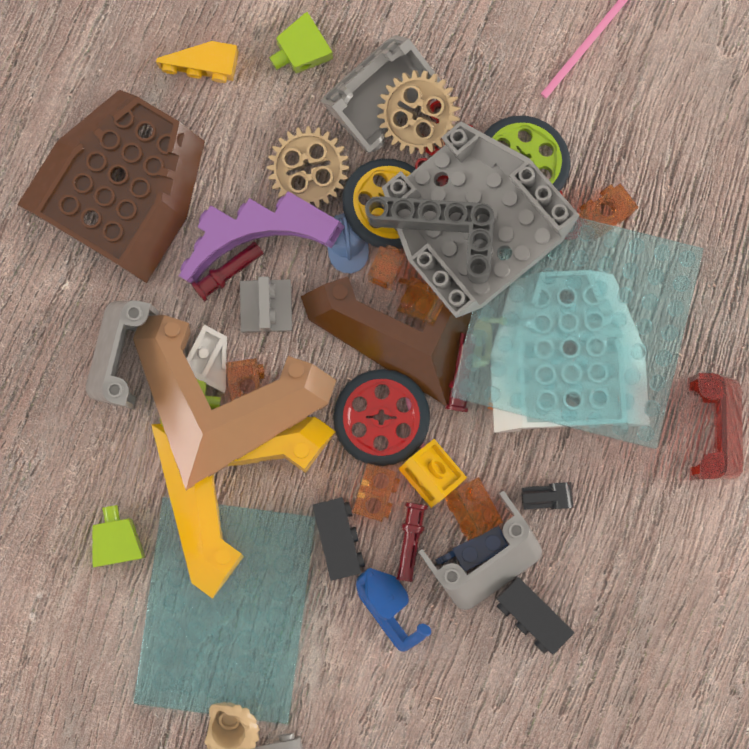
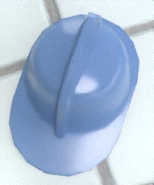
(349, 251)

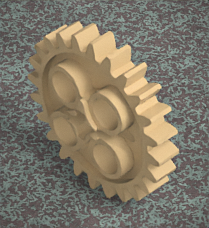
(427, 91)
(303, 145)

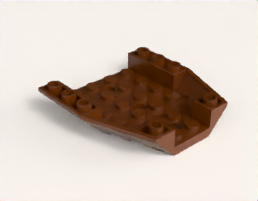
(134, 215)

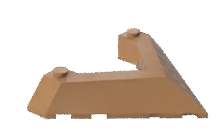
(211, 439)

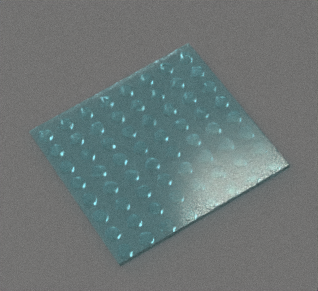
(586, 334)

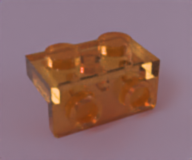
(473, 509)

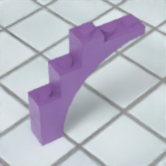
(254, 221)

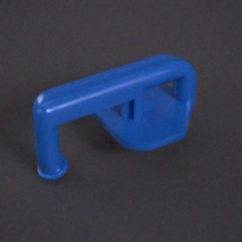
(385, 598)

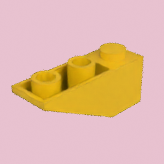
(207, 59)

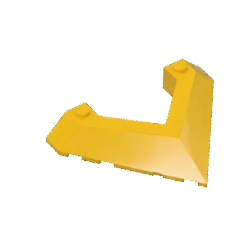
(197, 511)

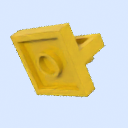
(432, 473)

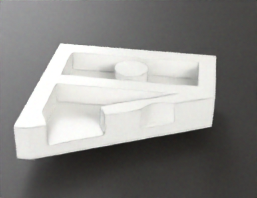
(209, 359)

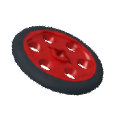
(363, 447)

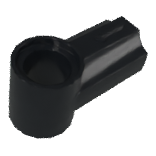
(552, 496)

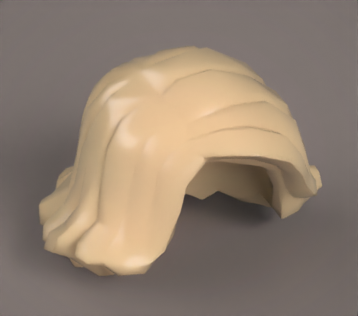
(231, 727)

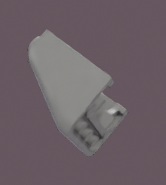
(358, 94)
(102, 380)

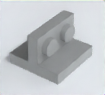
(266, 305)

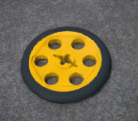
(362, 183)

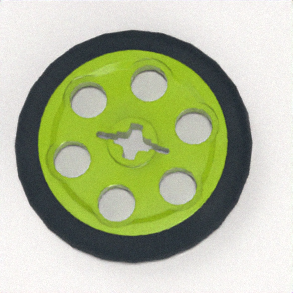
(541, 134)

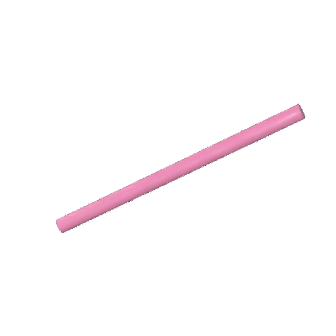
(584, 46)

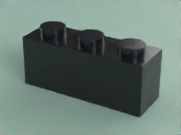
(338, 538)
(534, 616)

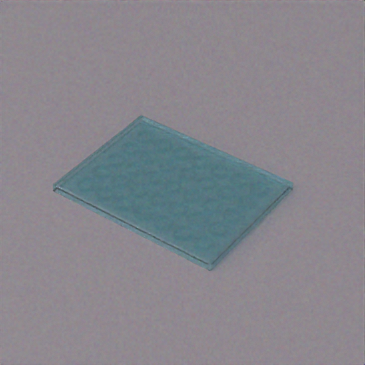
(241, 640)

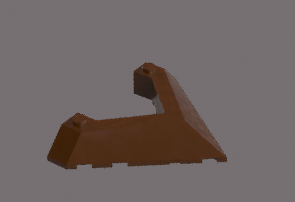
(423, 356)

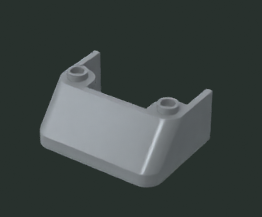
(503, 567)

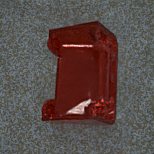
(726, 395)

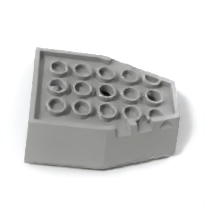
(527, 210)

